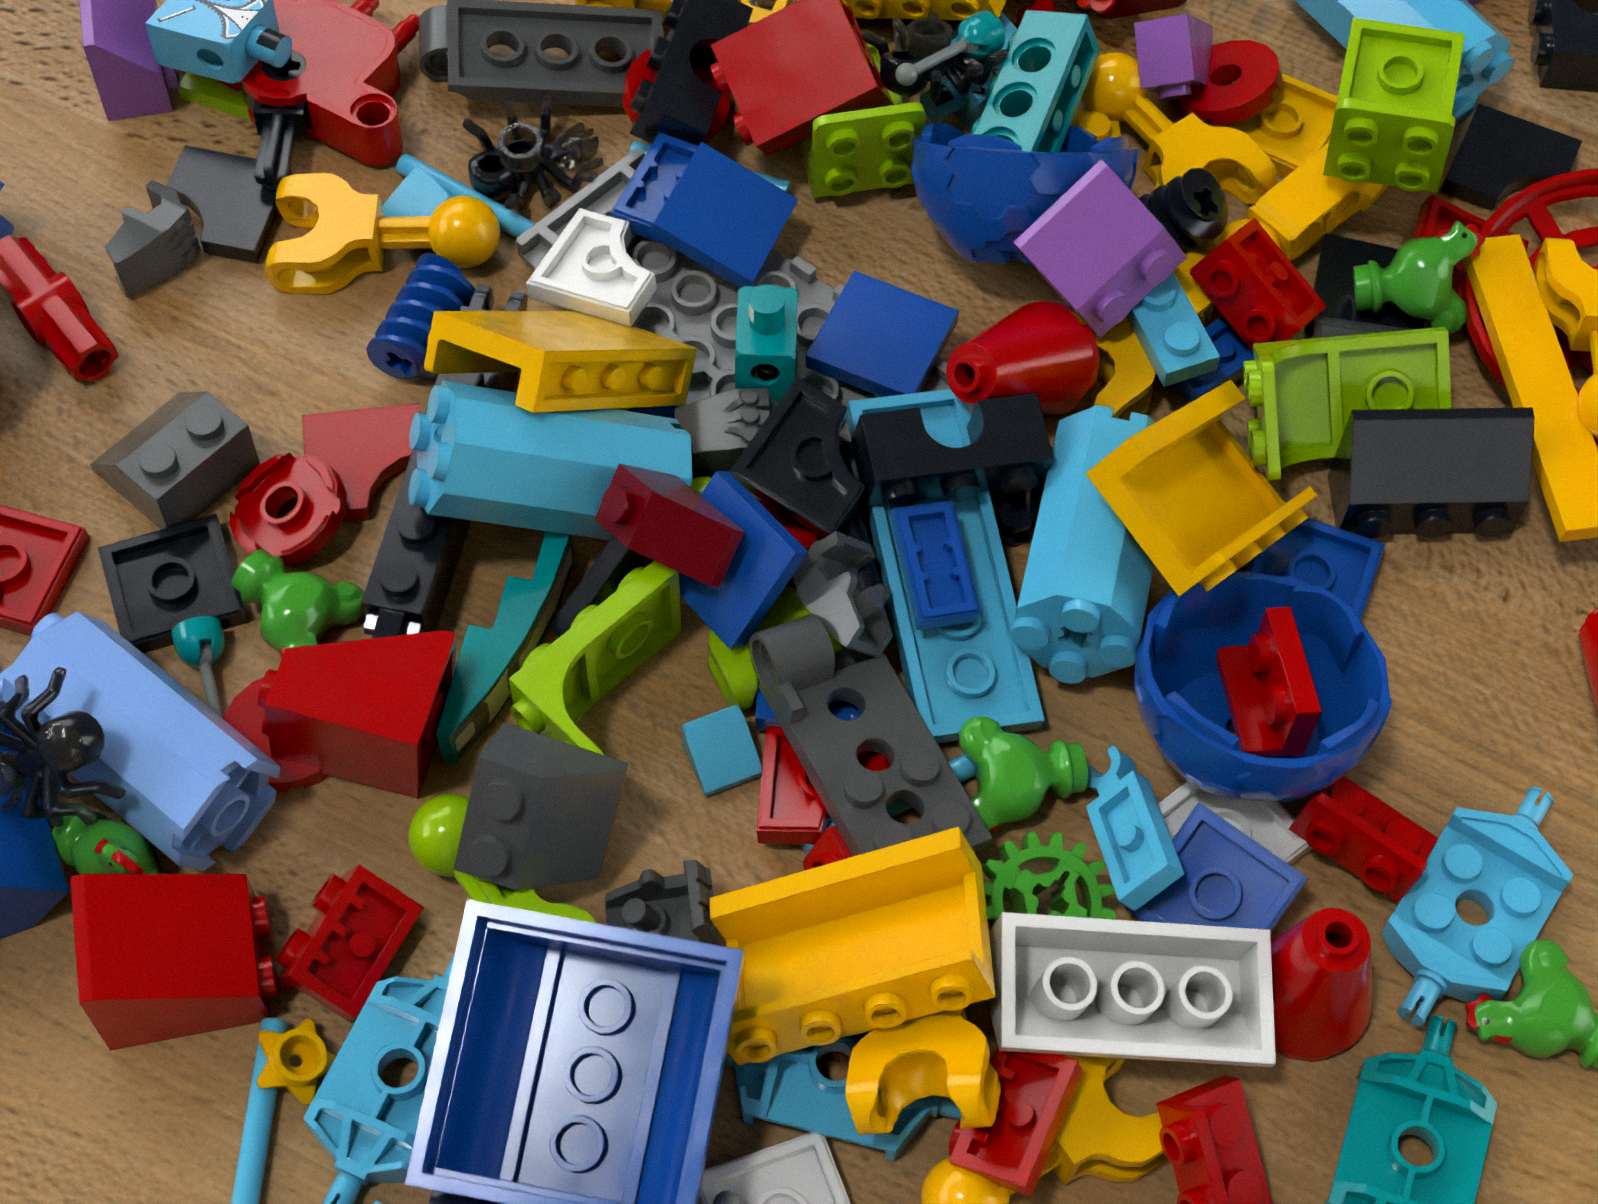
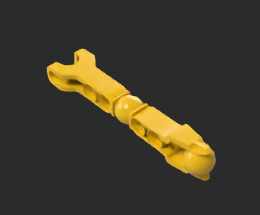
(1294, 216)

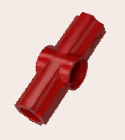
(53, 311)

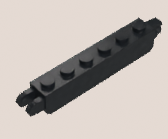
(421, 548)

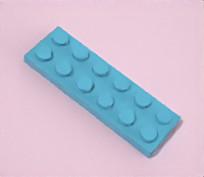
(962, 666)

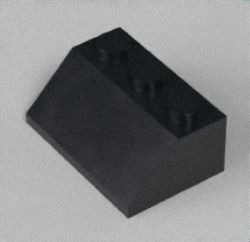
(1432, 471)

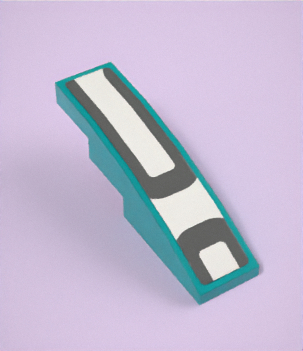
(493, 655)

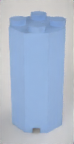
(182, 765)

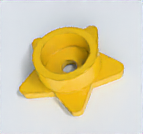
(297, 1042)

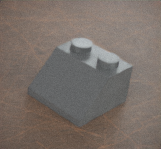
(180, 459)
(538, 811)

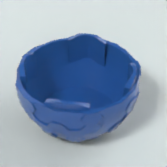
(990, 191)
(1186, 703)

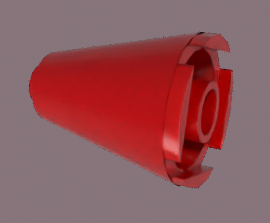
(1028, 352)
(1321, 985)

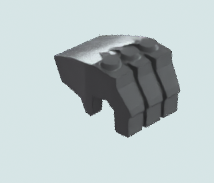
(154, 243)
(724, 425)
(830, 591)
(666, 905)

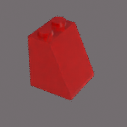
(795, 69)
(361, 707)
(170, 954)

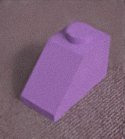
(1173, 55)

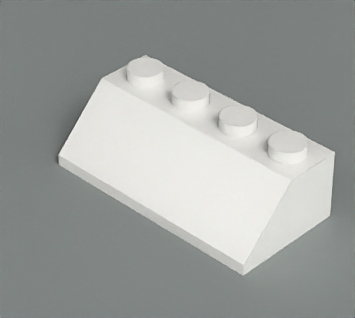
(1132, 989)

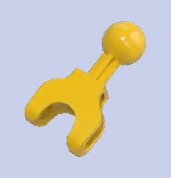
(1176, 148)
(353, 233)
(1572, 303)
(917, 1060)
(1090, 1142)

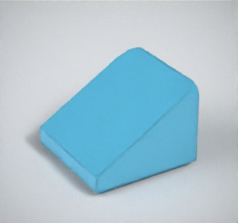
(415, 196)
(721, 750)

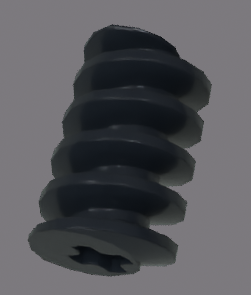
(1189, 208)

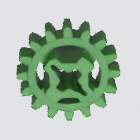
(1021, 886)

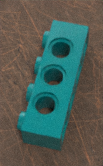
(1040, 81)

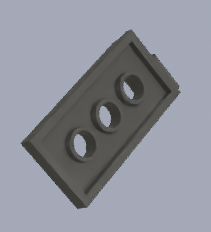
(459, 35)
(799, 682)

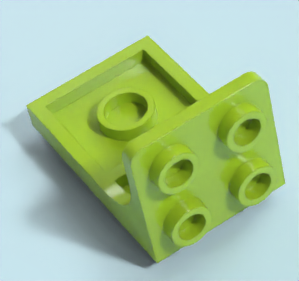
(1395, 105)
(863, 147)
(1313, 384)
(596, 654)

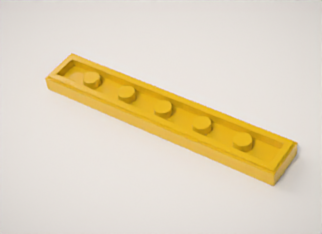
(1538, 378)

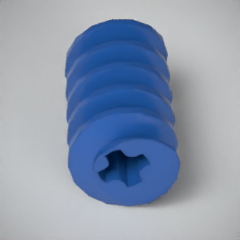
(403, 336)

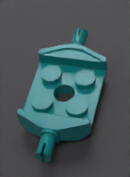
(1419, 1098)

